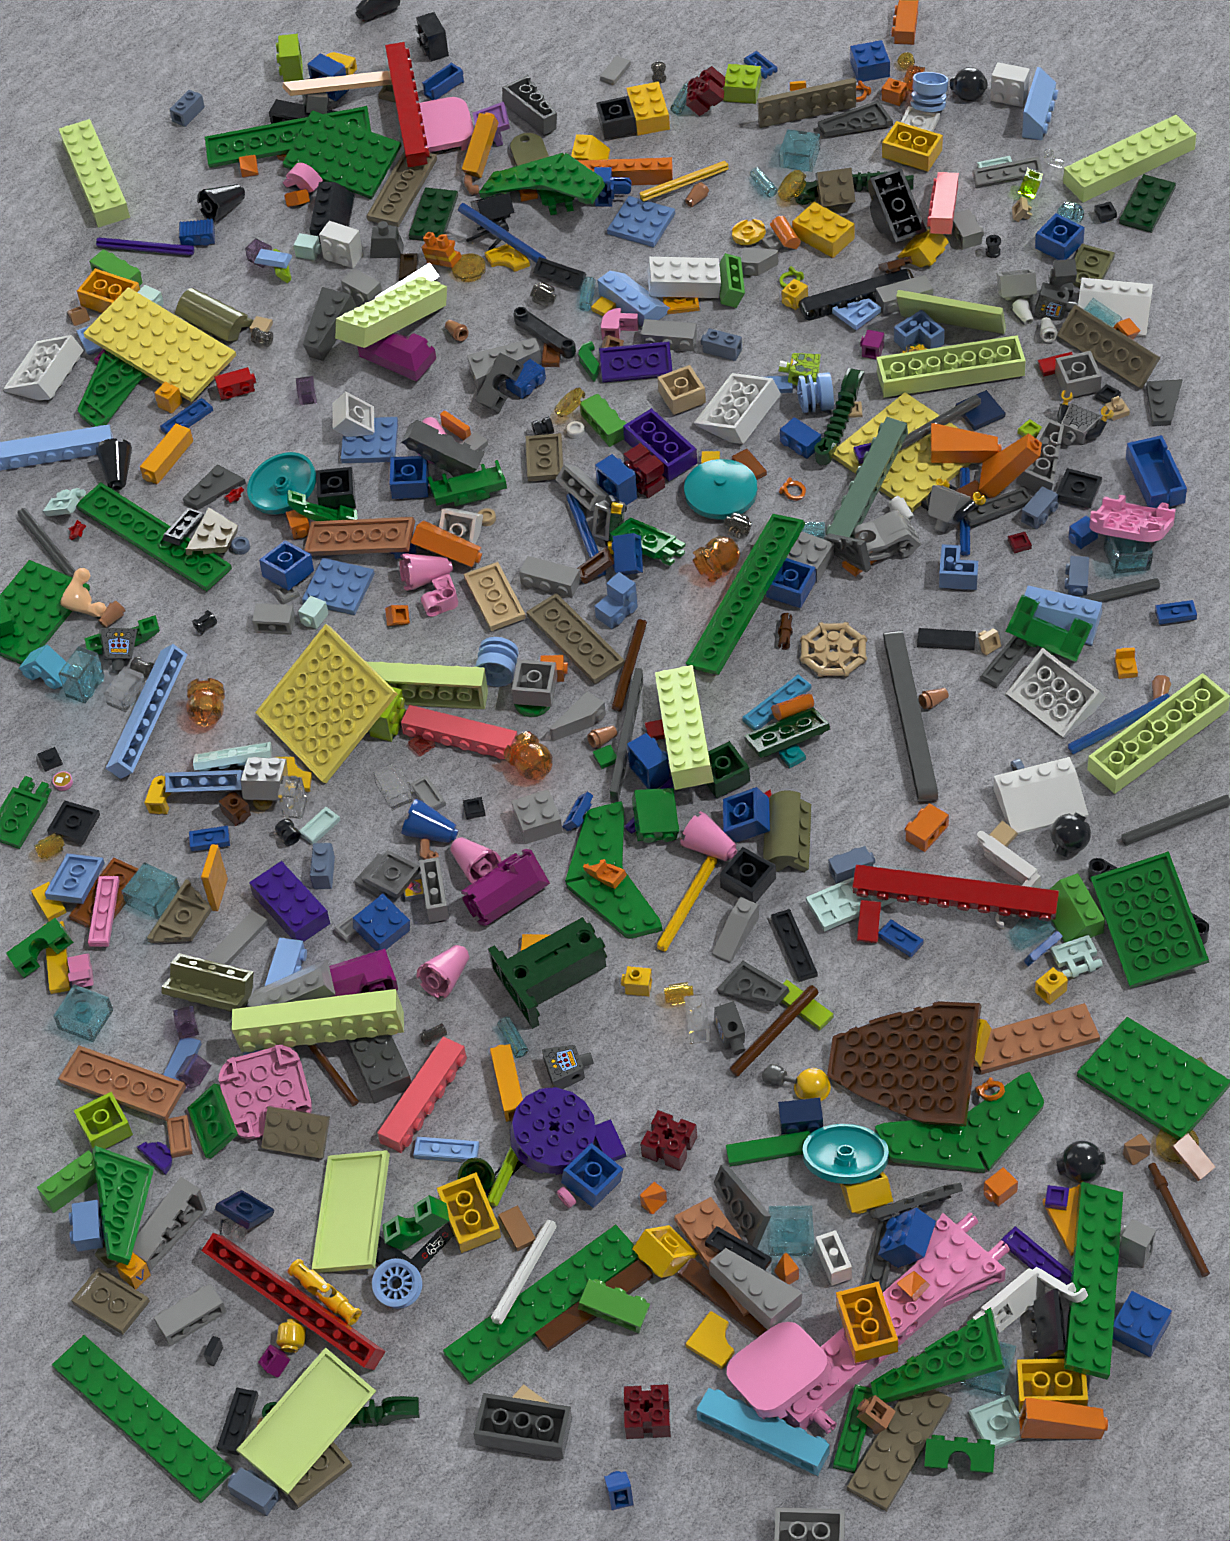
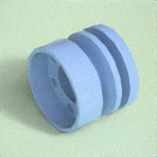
(929, 91)
(815, 392)
(498, 659)

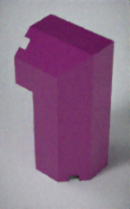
(401, 354)
(504, 887)
(363, 974)

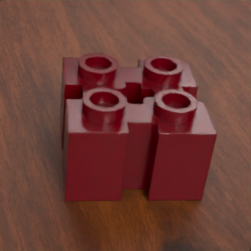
(705, 91)
(647, 470)
(669, 1140)
(636, 1417)

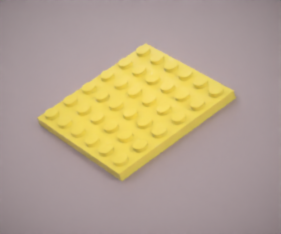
(912, 469)
(326, 703)

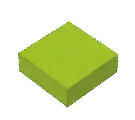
(1029, 427)

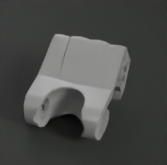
(888, 535)

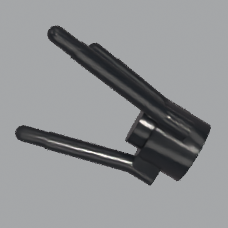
(502, 223)

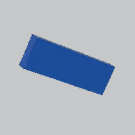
(189, 415)

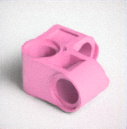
(442, 598)

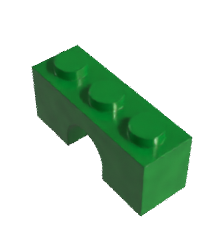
(25, 953)
(404, 1232)
(980, 1453)

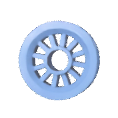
(388, 1266)

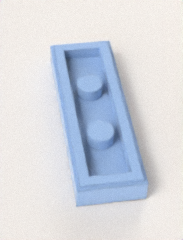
(445, 1149)

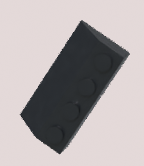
(331, 204)

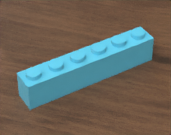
(767, 1434)

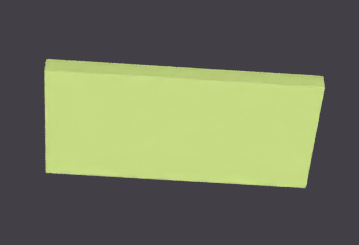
(953, 311)
(351, 1211)
(306, 1421)

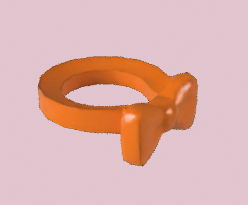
(867, 91)
(790, 482)
(989, 1084)

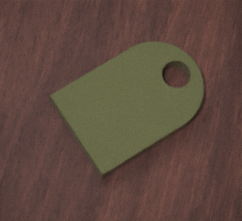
(527, 151)
(1092, 263)

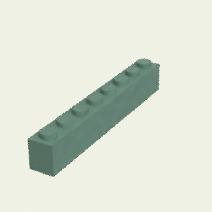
(869, 478)

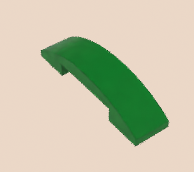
(316, 512)
(146, 630)

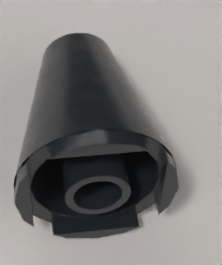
(371, 8)
(219, 200)
(114, 461)

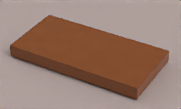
(83, 912)

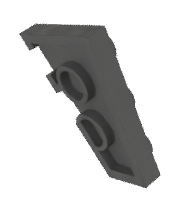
(1162, 400)
(214, 484)
(851, 550)
(753, 985)

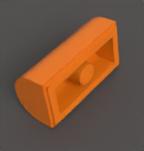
(785, 232)
(792, 706)

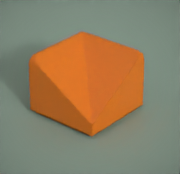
(248, 165)
(297, 197)
(397, 615)
(653, 1198)
(787, 1269)
(913, 1285)

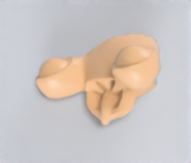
(78, 598)

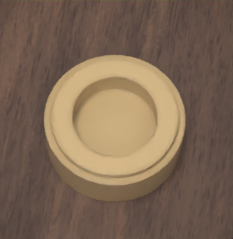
(488, 517)

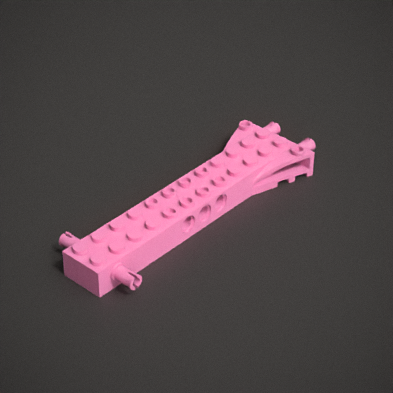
(952, 1267)

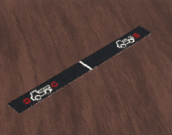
(445, 1234)

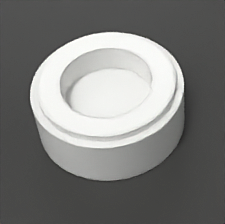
(575, 430)

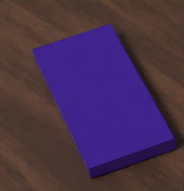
(635, 361)

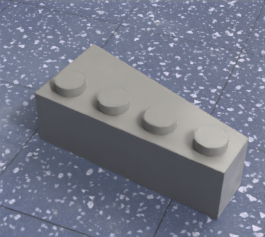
(1043, 469)
(169, 1222)

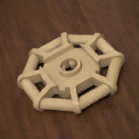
(829, 641)

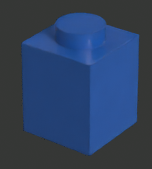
(1081, 534)

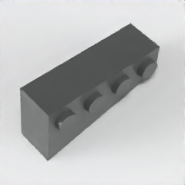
(529, 104)
(322, 327)
(442, 449)

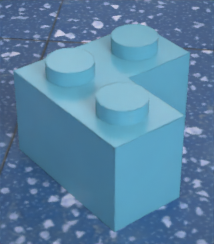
(45, 664)

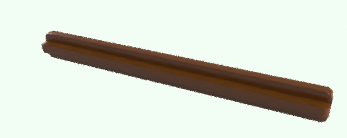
(629, 665)
(774, 1030)

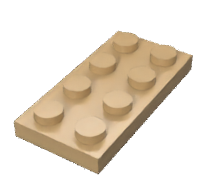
(494, 596)

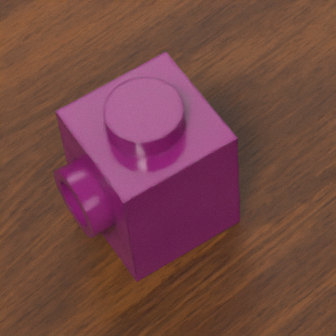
(872, 344)

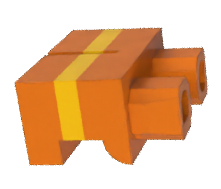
(440, 250)

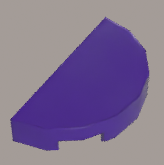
(157, 1154)

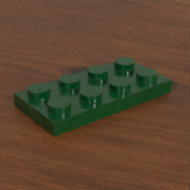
(1147, 203)
(433, 213)
(787, 732)

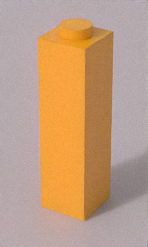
(480, 145)
(166, 454)
(506, 1079)

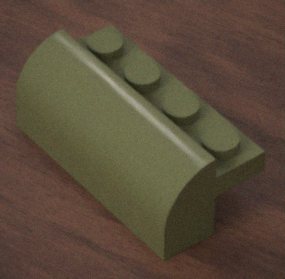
(212, 314)
(789, 831)
(209, 983)

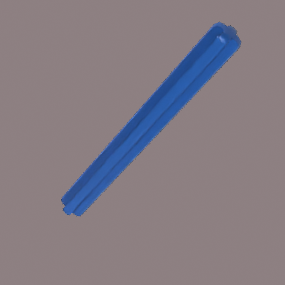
(500, 232)
(583, 527)
(964, 527)
(1114, 725)

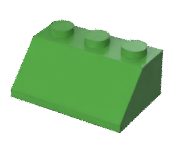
(1076, 910)

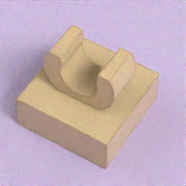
(1021, 210)
(1119, 408)
(989, 641)

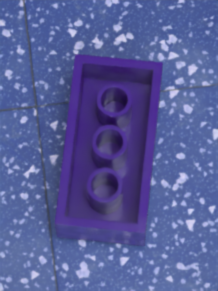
(662, 441)
(289, 902)

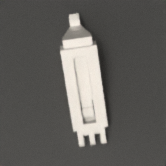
(1010, 863)
(1022, 1293)

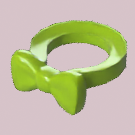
(800, 276)

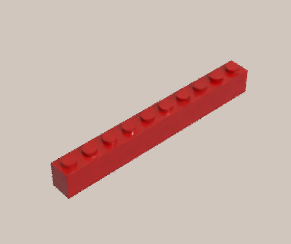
(406, 104)
(955, 892)
(294, 1301)

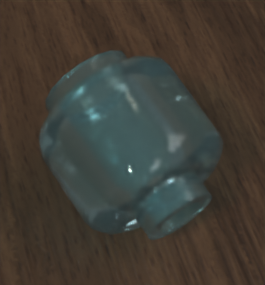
(1071, 211)

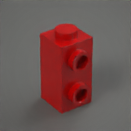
(235, 383)

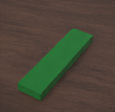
(766, 1148)
(852, 1433)

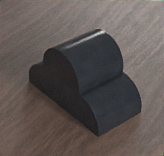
(894, 207)

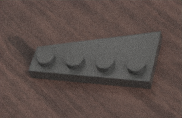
(858, 119)
(922, 1199)
(743, 1205)

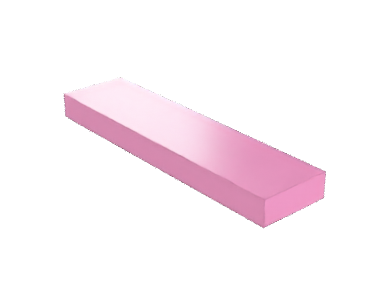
(103, 911)

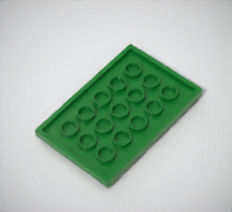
(343, 153)
(36, 607)
(1149, 920)
(1154, 1078)

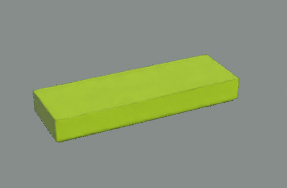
(813, 1013)

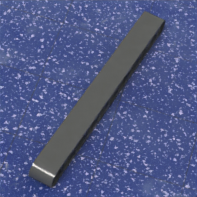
(910, 716)

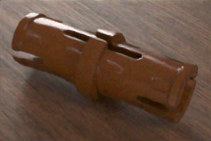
(785, 631)

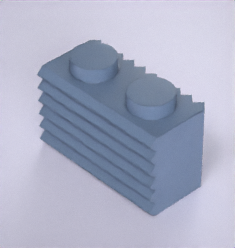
(322, 866)

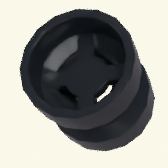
(542, 427)
(287, 832)

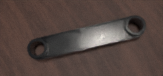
(544, 332)

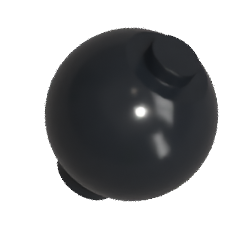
(969, 84)
(1070, 834)
(1081, 1162)

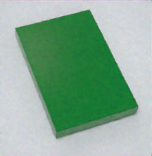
(212, 1121)

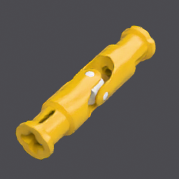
(317, 1286)

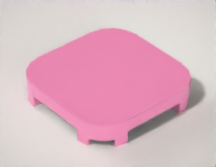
(446, 123)
(1132, 520)
(261, 1081)
(778, 1369)

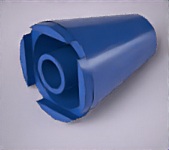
(429, 824)

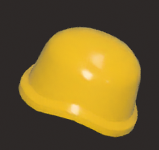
(812, 1084)

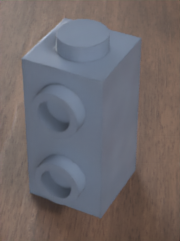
(187, 108)
(721, 344)
(1039, 508)
(1078, 576)
(843, 866)
(253, 1491)

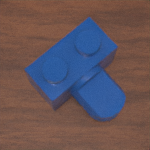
(613, 186)

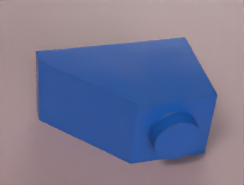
(618, 1490)

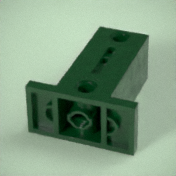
(549, 966)

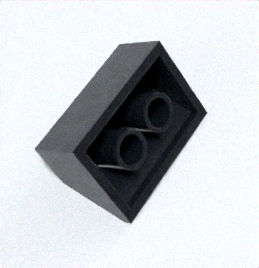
(1049, 1326)

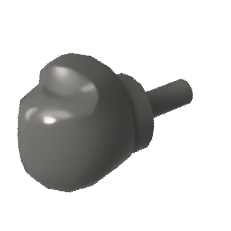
(776, 1075)

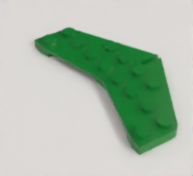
(554, 173)
(108, 389)
(620, 907)
(988, 1132)

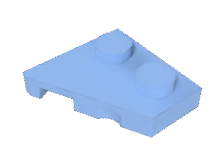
(857, 313)

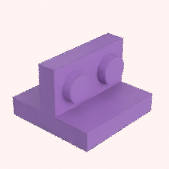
(500, 113)

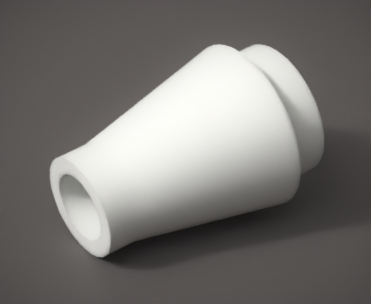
(1022, 310)
(1048, 331)
(899, 504)

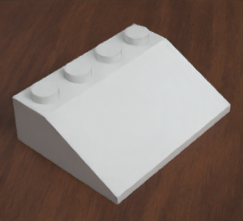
(1124, 298)
(45, 368)
(738, 407)
(1055, 693)
(1039, 795)

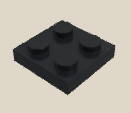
(1079, 487)
(73, 822)

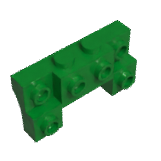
(468, 487)
(1045, 634)

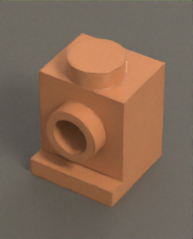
(875, 1413)

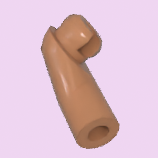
(472, 189)
(425, 852)

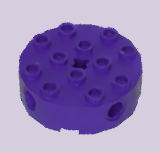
(551, 1129)

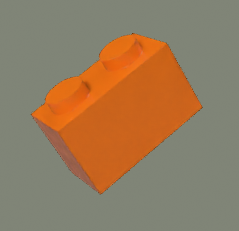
(926, 827)

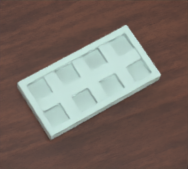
(225, 757)
(838, 904)

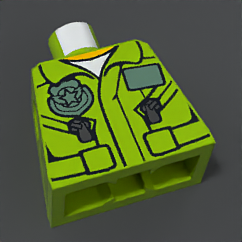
(801, 365)

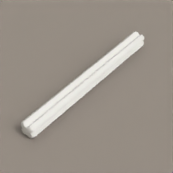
(523, 1272)

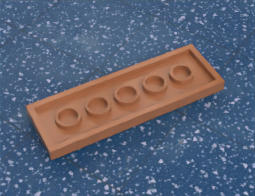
(360, 536)
(1039, 1038)
(129, 1083)
(698, 1224)

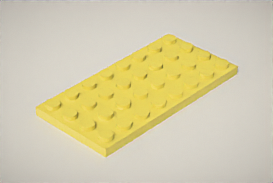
(159, 344)

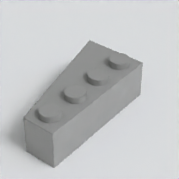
(483, 361)
(755, 1289)

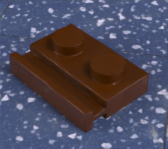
(894, 265)

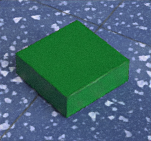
(605, 756)

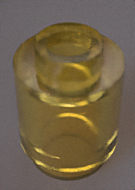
(49, 846)
(675, 992)

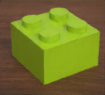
(289, 57)
(742, 83)
(389, 722)
(103, 1121)

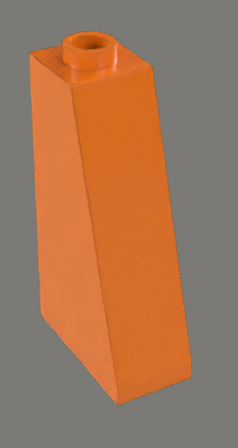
(961, 445)
(1008, 465)
(446, 544)
(1060, 1420)

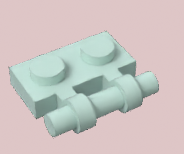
(64, 502)
(1075, 951)

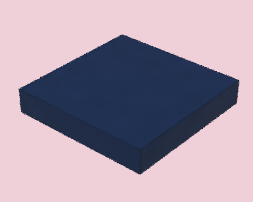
(985, 413)
(244, 1209)

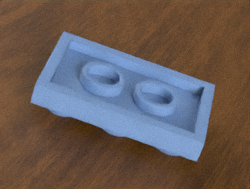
(74, 878)

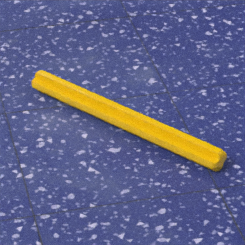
(683, 181)
(686, 903)

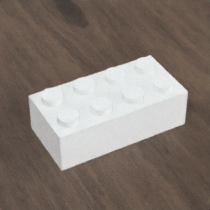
(684, 277)

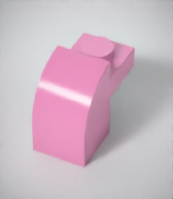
(303, 176)
(615, 322)
(80, 970)

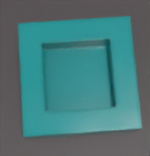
(792, 756)

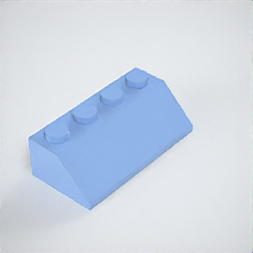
(1039, 105)
(631, 296)
(1063, 608)

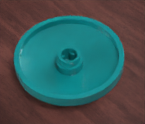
(276, 476)
(720, 488)
(845, 1153)

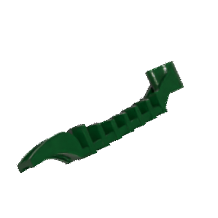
(810, 190)
(835, 430)
(392, 1409)

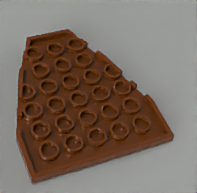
(912, 1061)

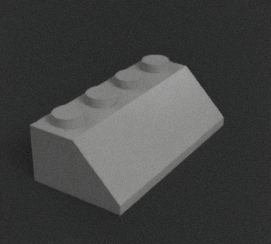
(306, 984)

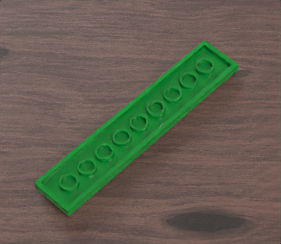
(269, 139)
(147, 534)
(745, 594)
(1096, 1270)
(539, 1304)
(143, 1418)

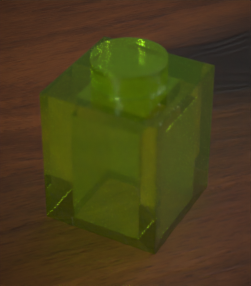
(1030, 183)

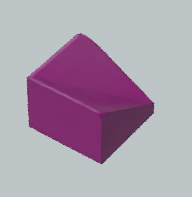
(274, 1361)

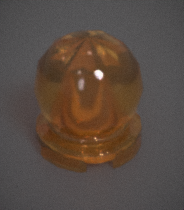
(717, 557)
(205, 701)
(529, 756)

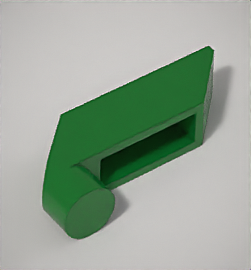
(588, 360)

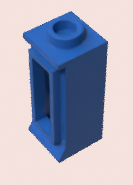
(443, 81)

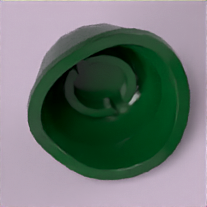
(483, 1169)

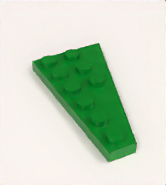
(122, 1198)
(949, 1360)

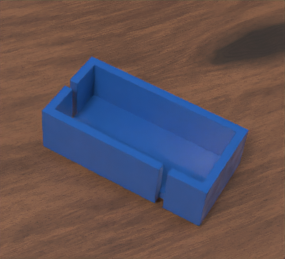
(1156, 472)

